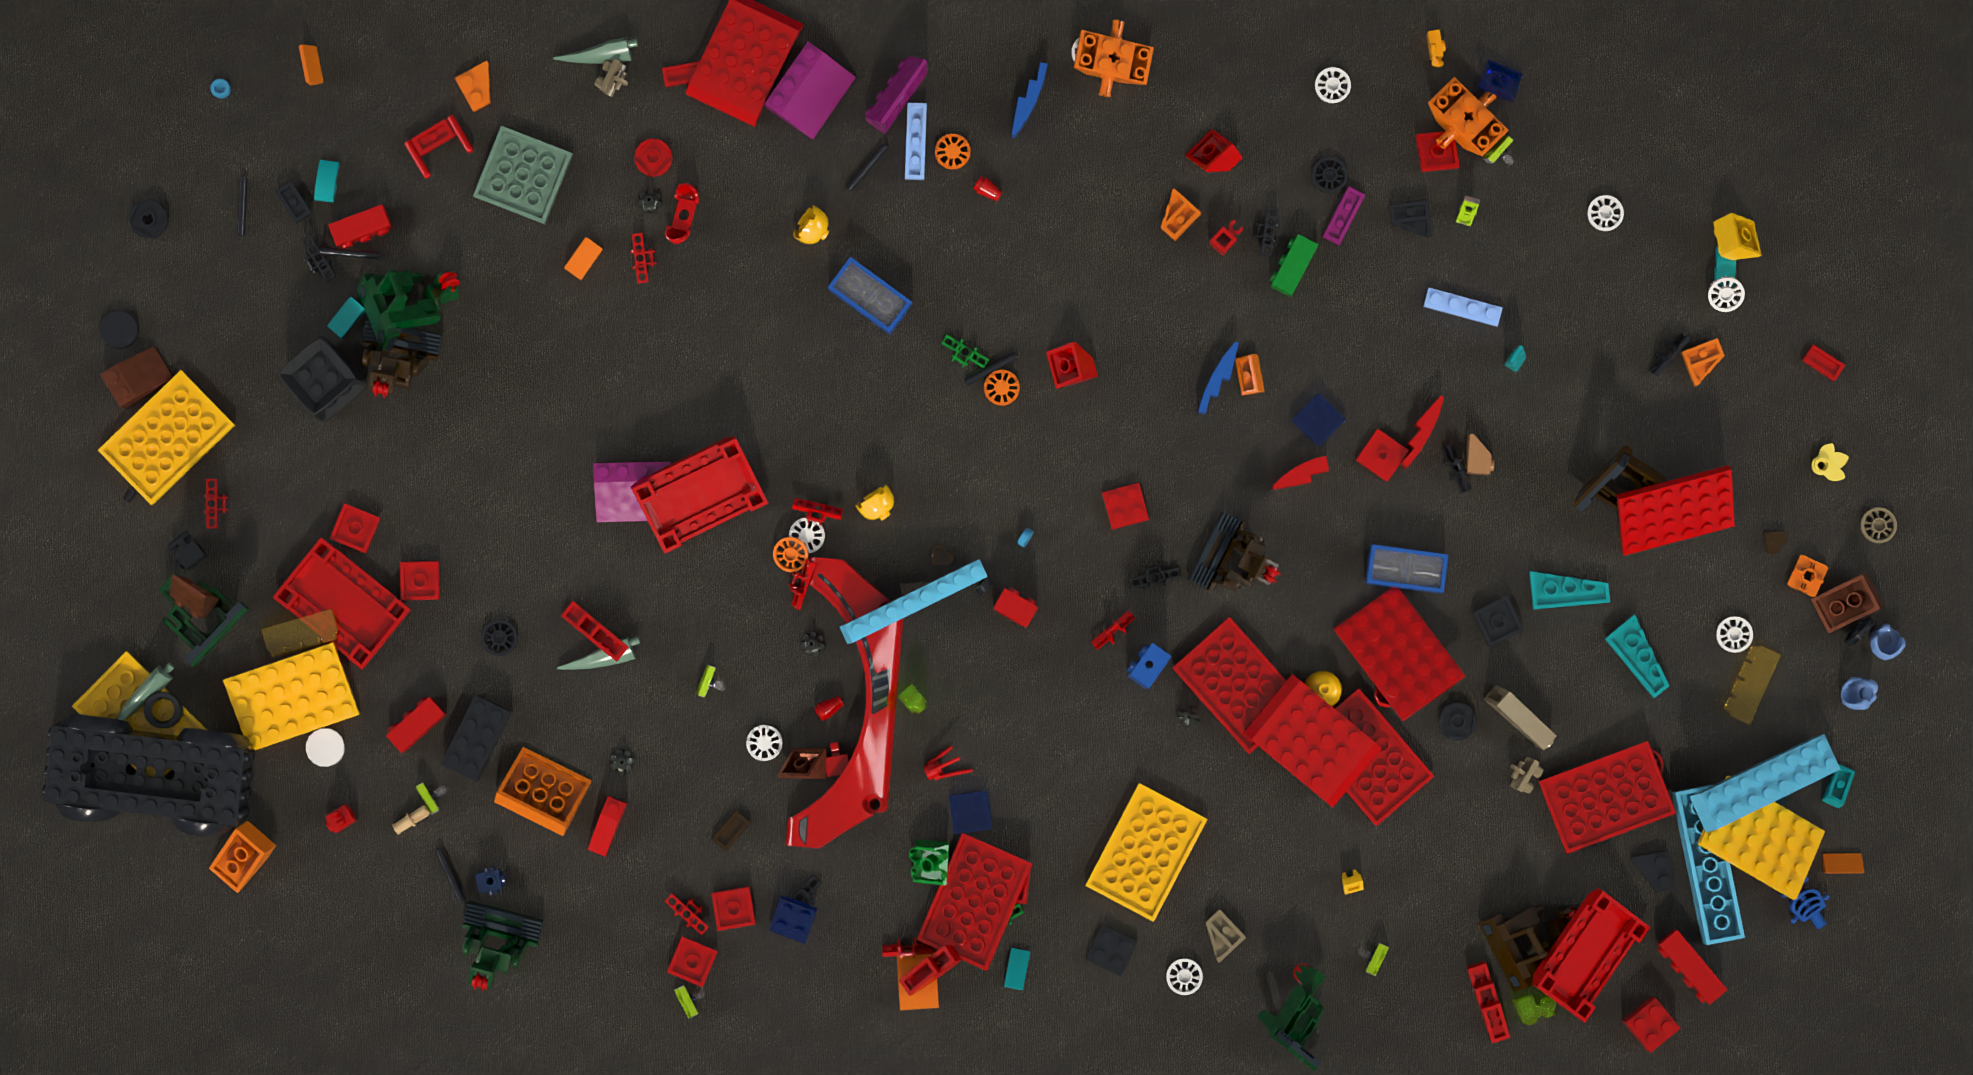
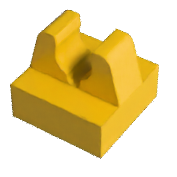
(1352, 883)

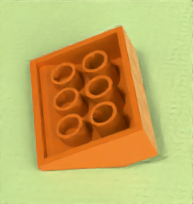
(542, 791)

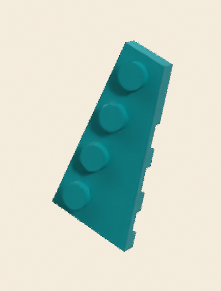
(1562, 591)
(1633, 649)

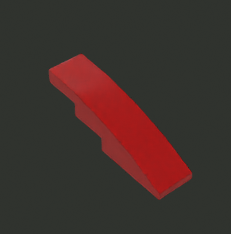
(1425, 426)
(594, 631)
(1488, 1002)

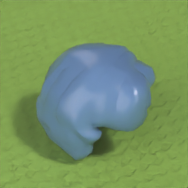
(1886, 642)
(1859, 693)

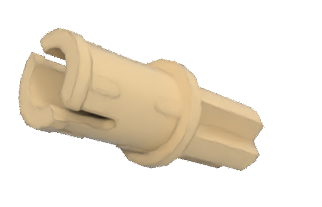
(411, 819)

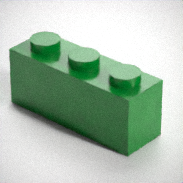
(1293, 265)

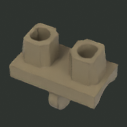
(613, 79)
(1523, 773)

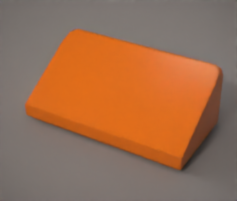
(311, 64)
(583, 258)
(1249, 374)
(1842, 863)

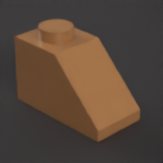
(1477, 457)

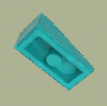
(346, 317)
(1516, 359)
(1838, 787)
(1017, 969)

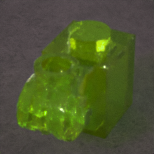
(913, 700)
(1529, 1011)

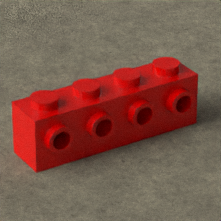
(1691, 966)

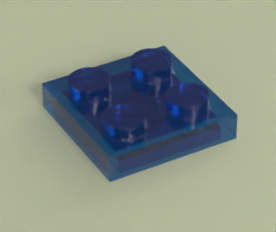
(1500, 80)
(1318, 420)
(970, 812)
(793, 919)

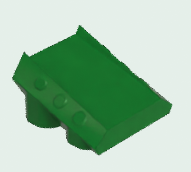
(930, 862)

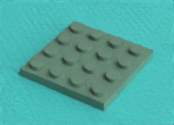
(523, 175)

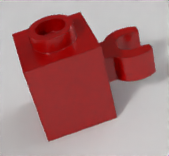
(1225, 238)
(837, 763)
(340, 819)

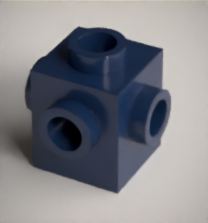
(484, 883)

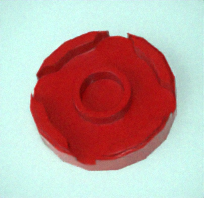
(653, 157)

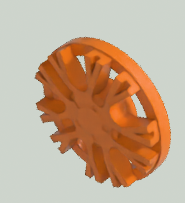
(952, 151)
(1001, 387)
(790, 554)

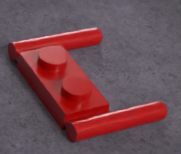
(433, 138)

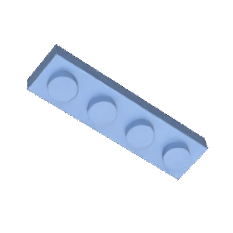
(915, 141)
(1462, 307)

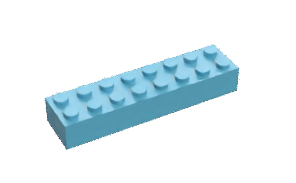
(1764, 783)
(1708, 877)

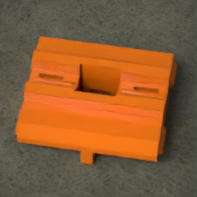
(1817, 572)

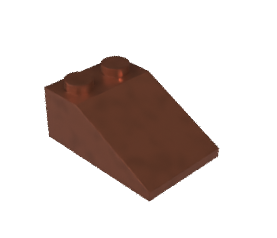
(136, 377)
(192, 596)
(1847, 602)

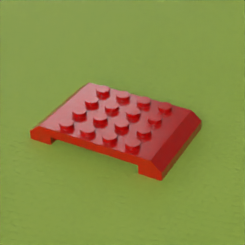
(744, 59)
(698, 493)
(361, 605)
(1312, 740)
(1588, 953)

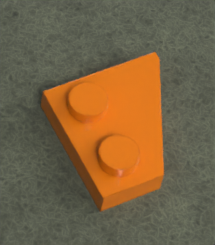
(476, 85)
(1178, 215)
(1702, 359)

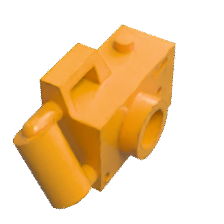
(1436, 48)

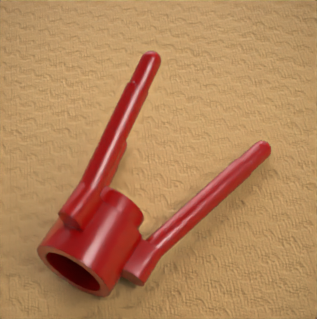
(934, 769)

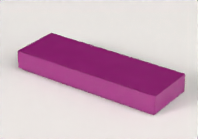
(1343, 215)

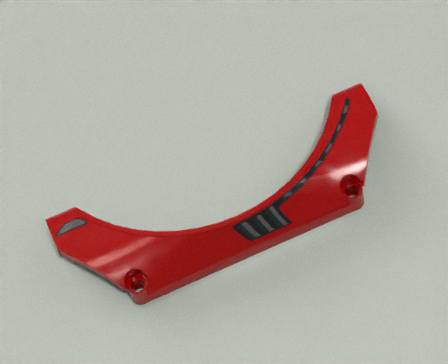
(869, 769)

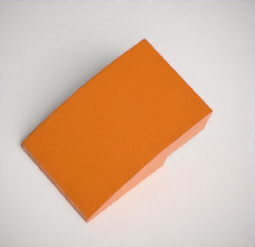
(925, 997)

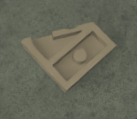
(1223, 935)

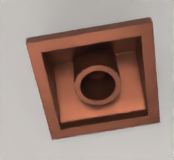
(805, 764)

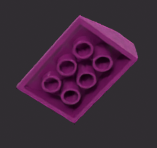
(809, 90)
(897, 93)
(613, 490)

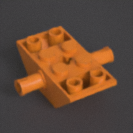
(1129, 64)
(1479, 131)

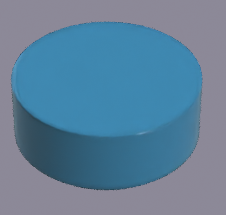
(220, 88)
(1025, 537)

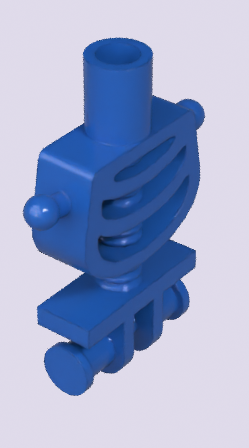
(1813, 913)

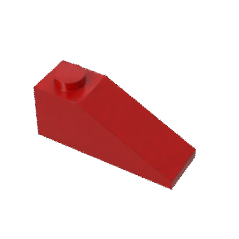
(607, 825)

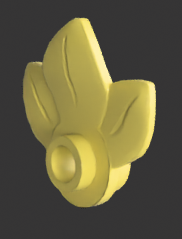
(1832, 463)

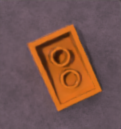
(242, 856)

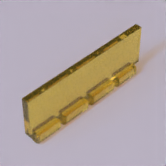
(300, 631)
(1755, 682)

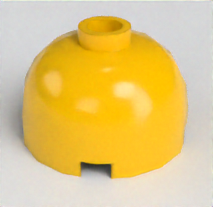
(812, 226)
(877, 504)
(1325, 685)

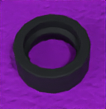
(149, 706)

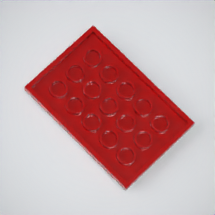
(1676, 510)
(1399, 653)
(1231, 679)
(1392, 773)
(1607, 797)
(976, 901)

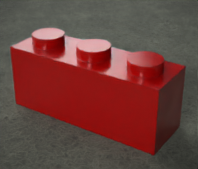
(360, 227)
(415, 724)

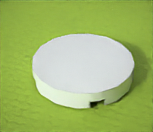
(325, 747)

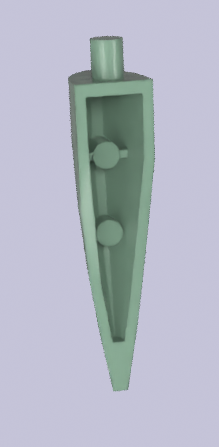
(609, 50)
(601, 659)
(152, 684)

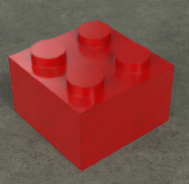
(1015, 607)
(1651, 1024)

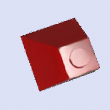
(1214, 153)
(1070, 365)

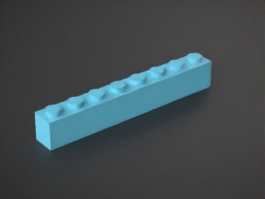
(913, 601)

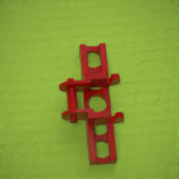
(636, 252)
(213, 497)
(811, 507)
(805, 577)
(1119, 624)
(684, 907)
(898, 949)

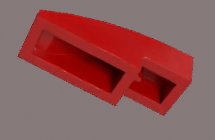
(1302, 473)
(930, 969)

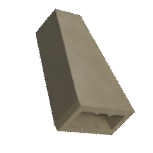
(1520, 717)

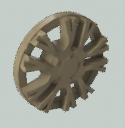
(1878, 525)

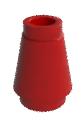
(987, 188)
(828, 708)

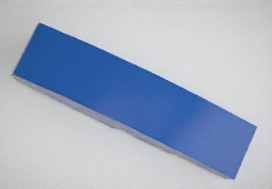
(1026, 105)
(1222, 372)

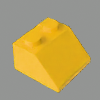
(1736, 237)

